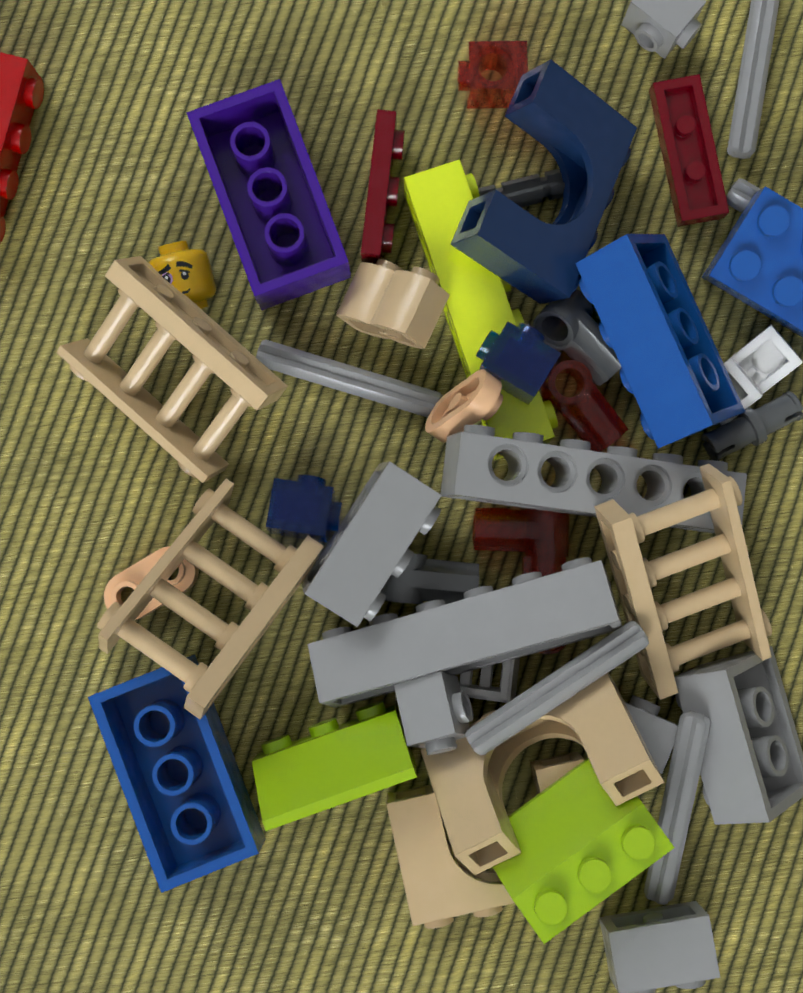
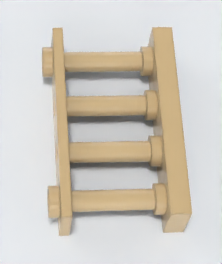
(212, 352)
(637, 576)
(232, 640)

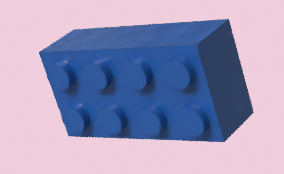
(765, 259)
(658, 337)
(177, 778)

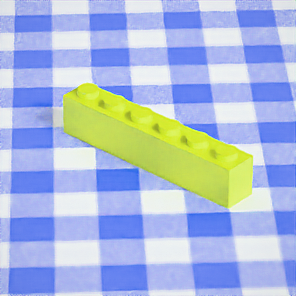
(476, 294)

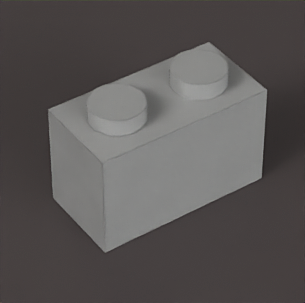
(660, 948)

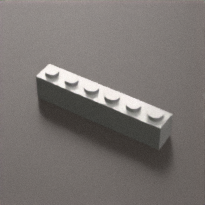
(465, 634)

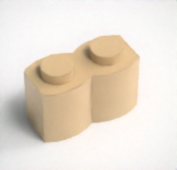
(394, 303)

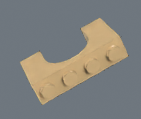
(471, 784)
(432, 876)

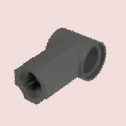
(571, 328)
(431, 580)

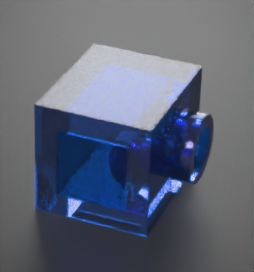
(518, 359)
(303, 508)

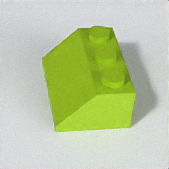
(331, 765)
(576, 850)

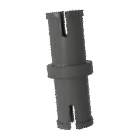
(752, 426)

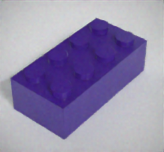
(270, 194)

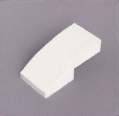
(760, 366)

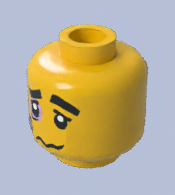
(187, 271)

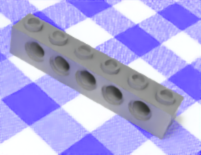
(471, 477)

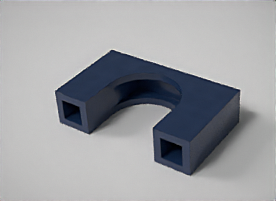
(590, 149)

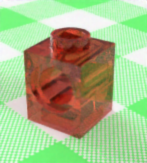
(504, 57)

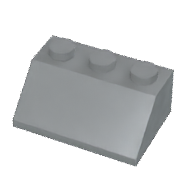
(372, 543)
(752, 743)

